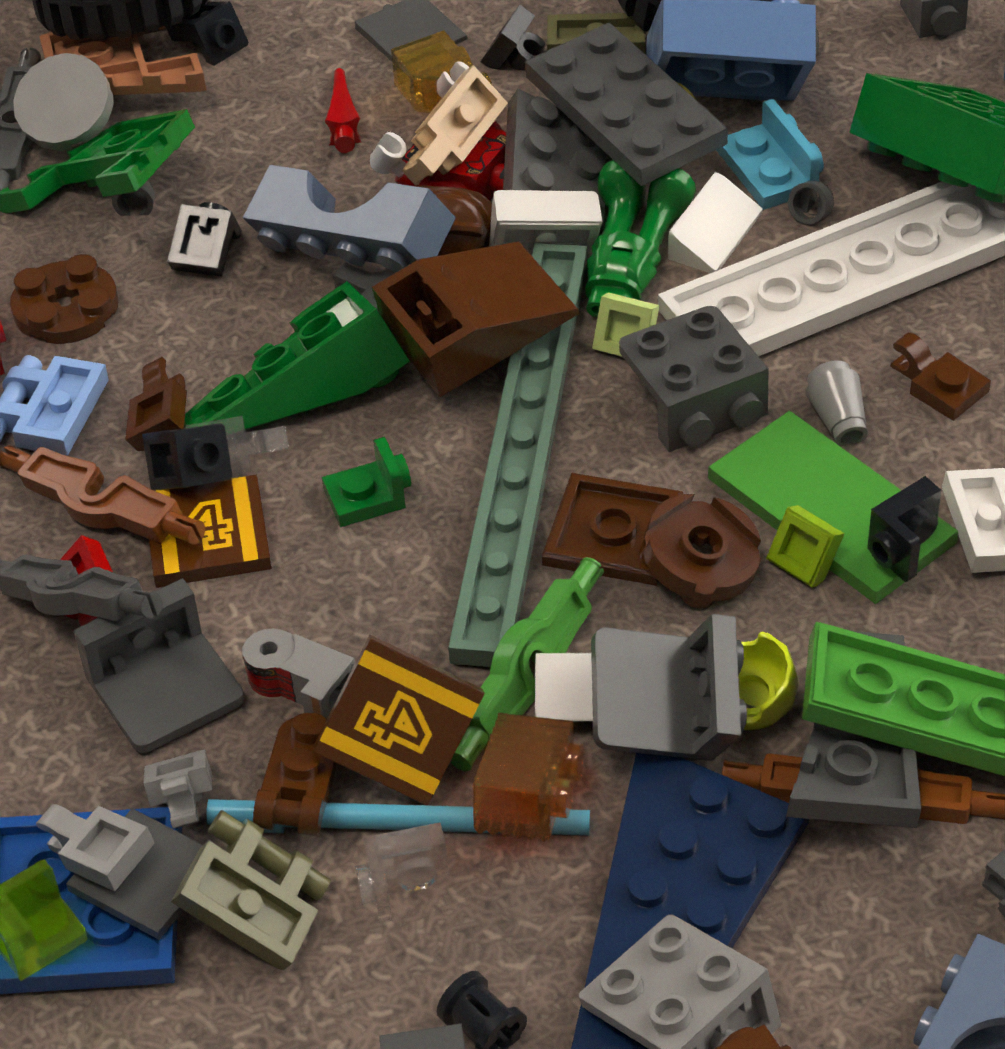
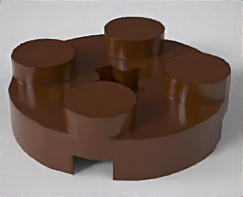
(80, 278)
(696, 575)

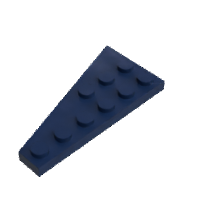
(685, 850)

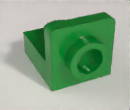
(369, 488)

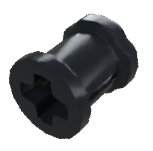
(481, 1014)

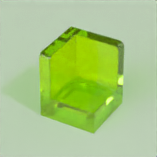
(36, 921)

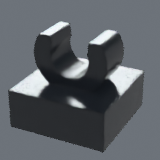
(514, 42)

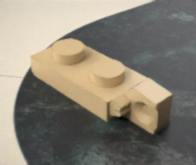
(454, 125)

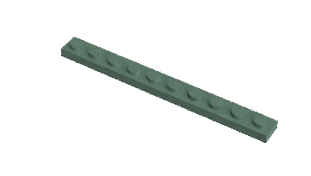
(516, 475)

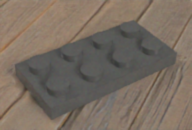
(626, 103)

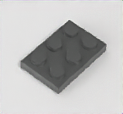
(548, 150)

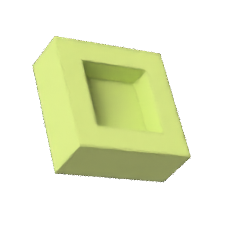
(621, 317)

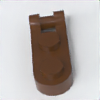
(296, 778)

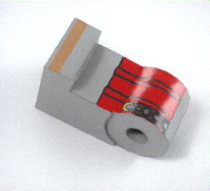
(296, 669)

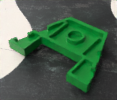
(114, 160)

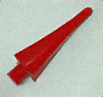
(342, 116)

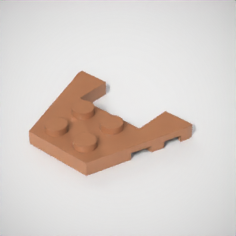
(126, 67)

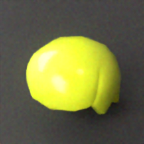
(767, 681)

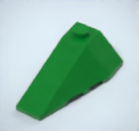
(333, 354)

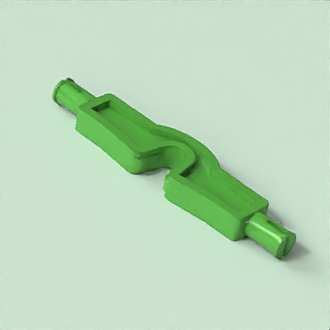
(510, 681)

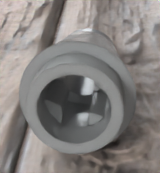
(838, 399)

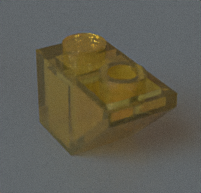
(420, 65)

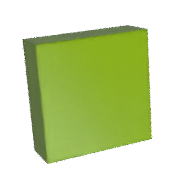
(805, 545)

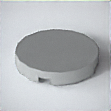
(63, 101)

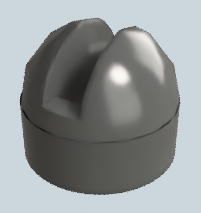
(143, 196)
(803, 198)

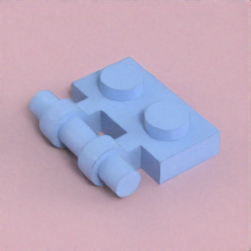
(57, 404)

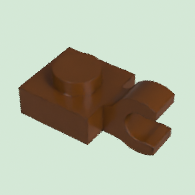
(942, 383)
(159, 405)

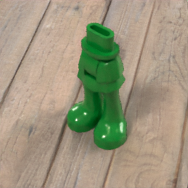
(628, 261)

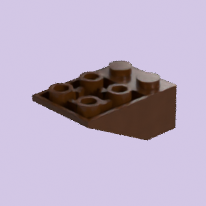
(470, 310)

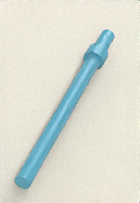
(394, 817)

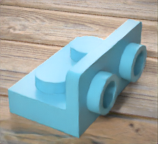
(772, 157)

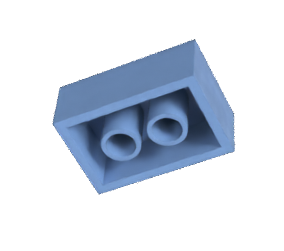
(735, 46)

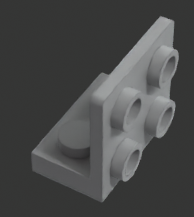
(682, 990)

